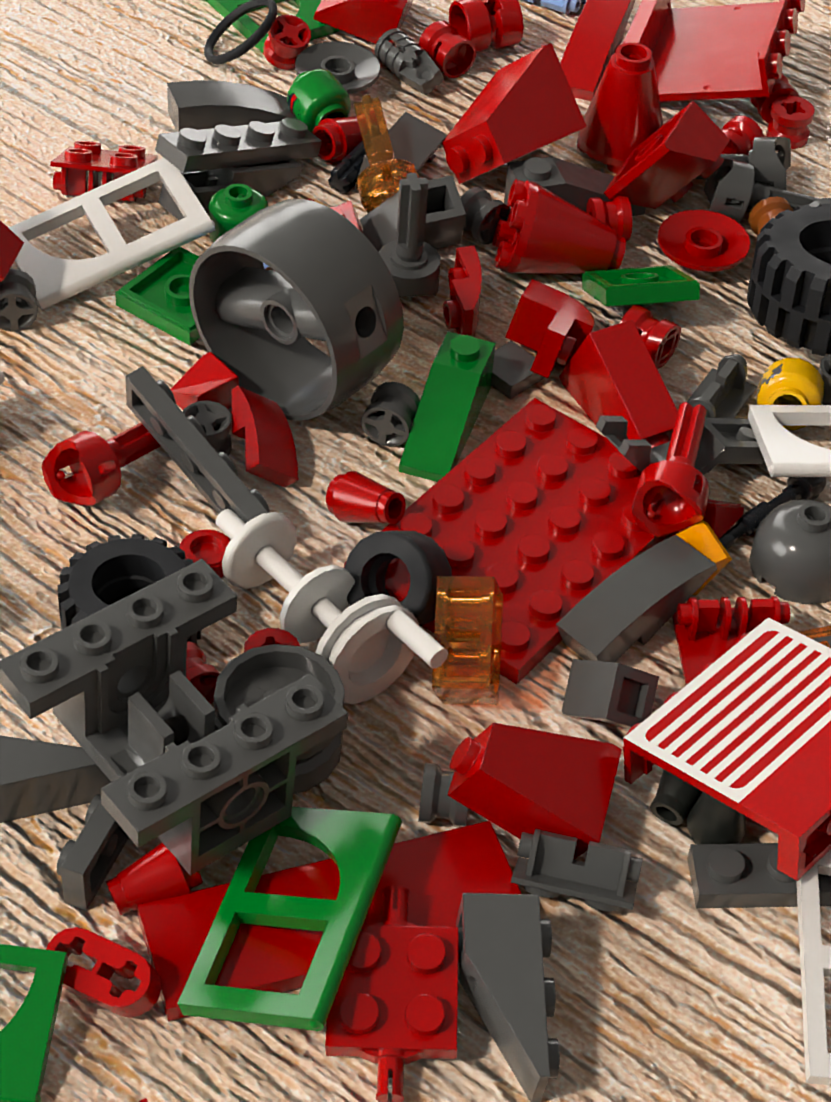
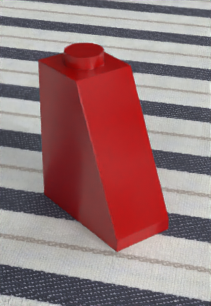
(618, 378)
(536, 781)

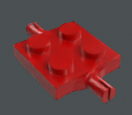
(397, 996)

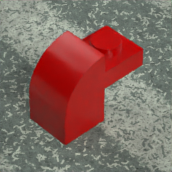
(549, 324)

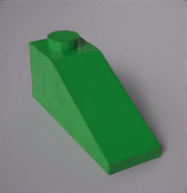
(448, 406)

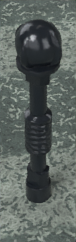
(797, 489)

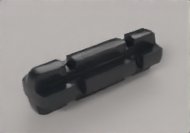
(346, 173)

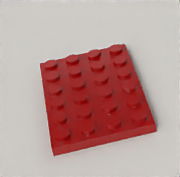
(539, 512)

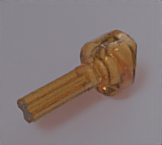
(384, 170)

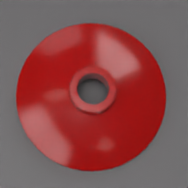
(703, 240)

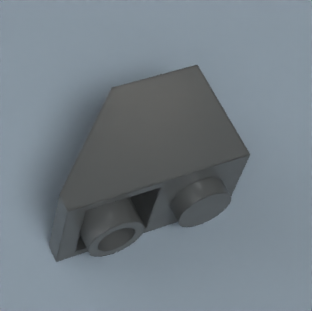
(443, 217)

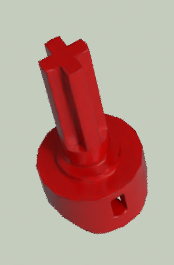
(93, 464)
(673, 486)

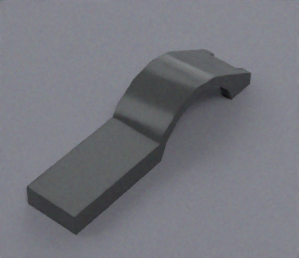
(721, 443)

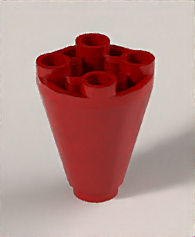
(623, 107)
(552, 236)

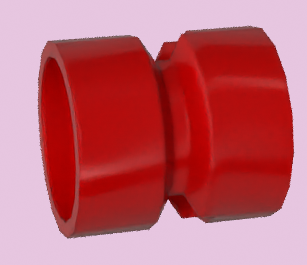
(488, 22)

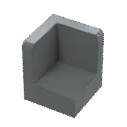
(609, 693)

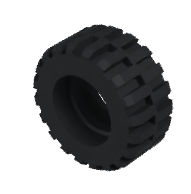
(793, 278)

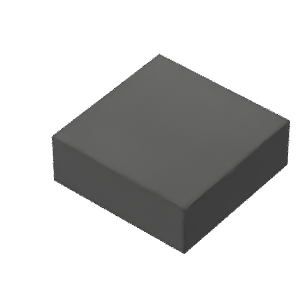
(512, 370)

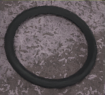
(247, 44)

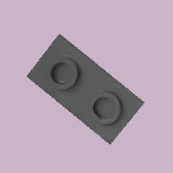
(724, 389)
(597, 880)

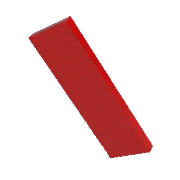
(278, 958)

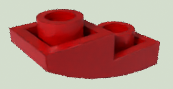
(465, 289)
(267, 437)

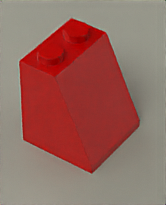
(514, 115)

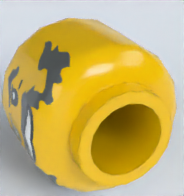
(791, 383)

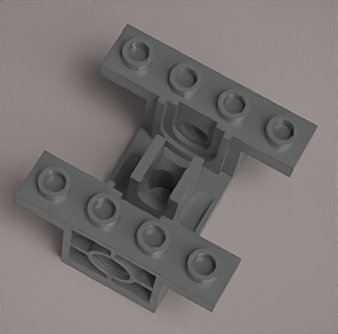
(156, 738)

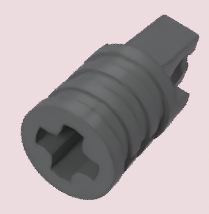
(408, 61)

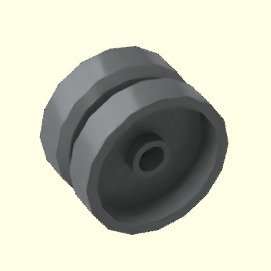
(267, 670)

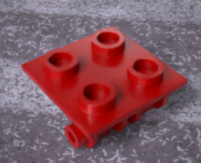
(89, 156)
(711, 628)

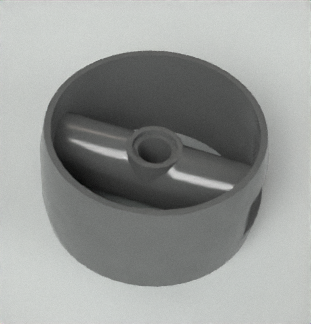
(323, 288)

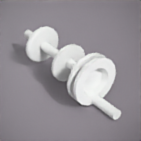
(362, 641)

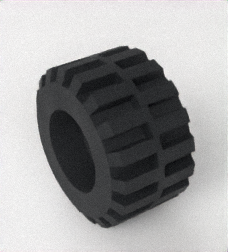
(114, 572)

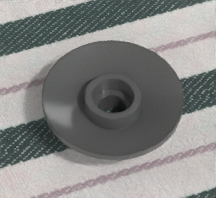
(350, 63)

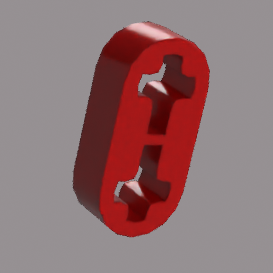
(108, 959)

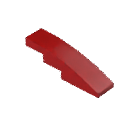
(593, 44)

